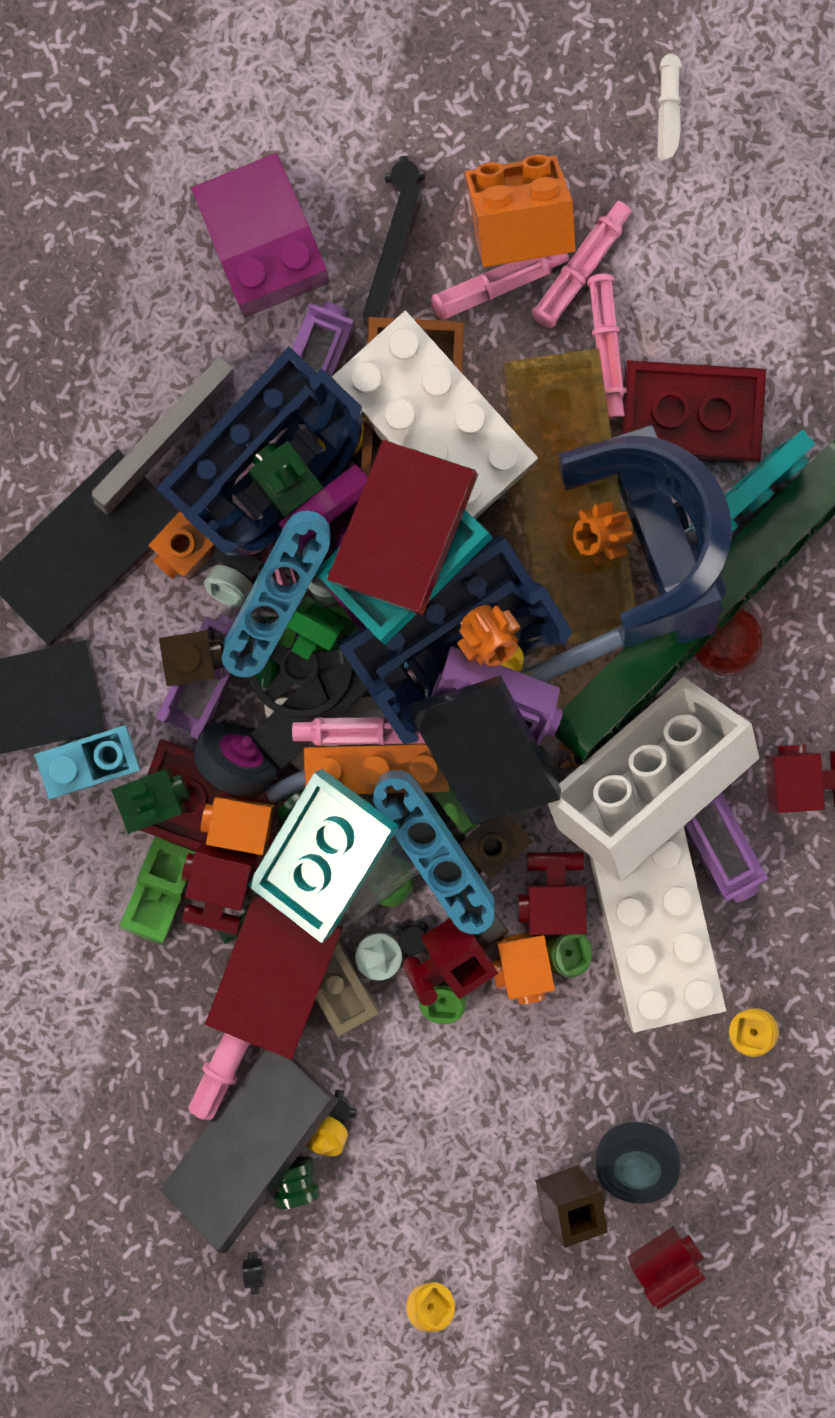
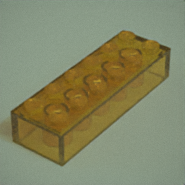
(556, 408)

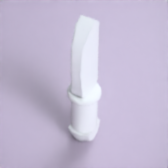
(669, 109)

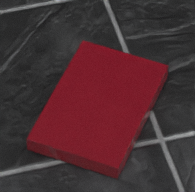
(698, 407)
(403, 527)
(186, 827)
(271, 980)

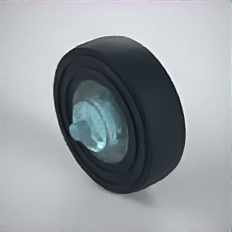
(637, 1162)

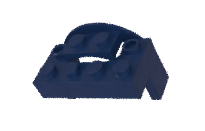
(280, 399)
(683, 573)
(490, 579)

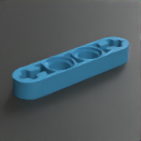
(279, 597)
(440, 849)

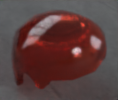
(733, 647)

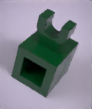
(283, 478)
(151, 799)

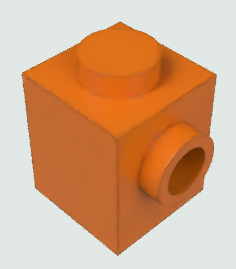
(181, 548)
(238, 824)
(524, 967)

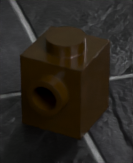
(191, 658)
(494, 844)
(572, 1206)

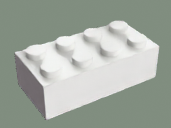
(426, 404)
(653, 777)
(659, 939)

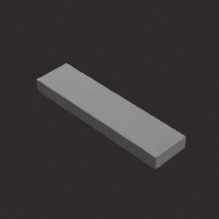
(163, 436)

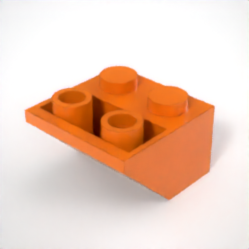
(520, 210)

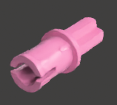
(217, 1077)

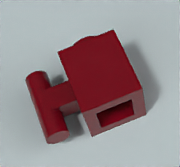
(797, 779)
(219, 880)
(557, 904)
(454, 959)
(667, 1267)

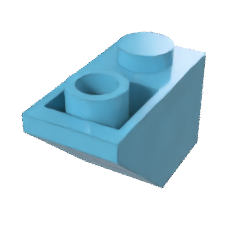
(87, 762)

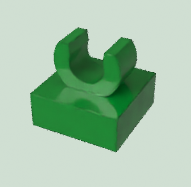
(316, 627)

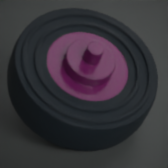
(234, 760)

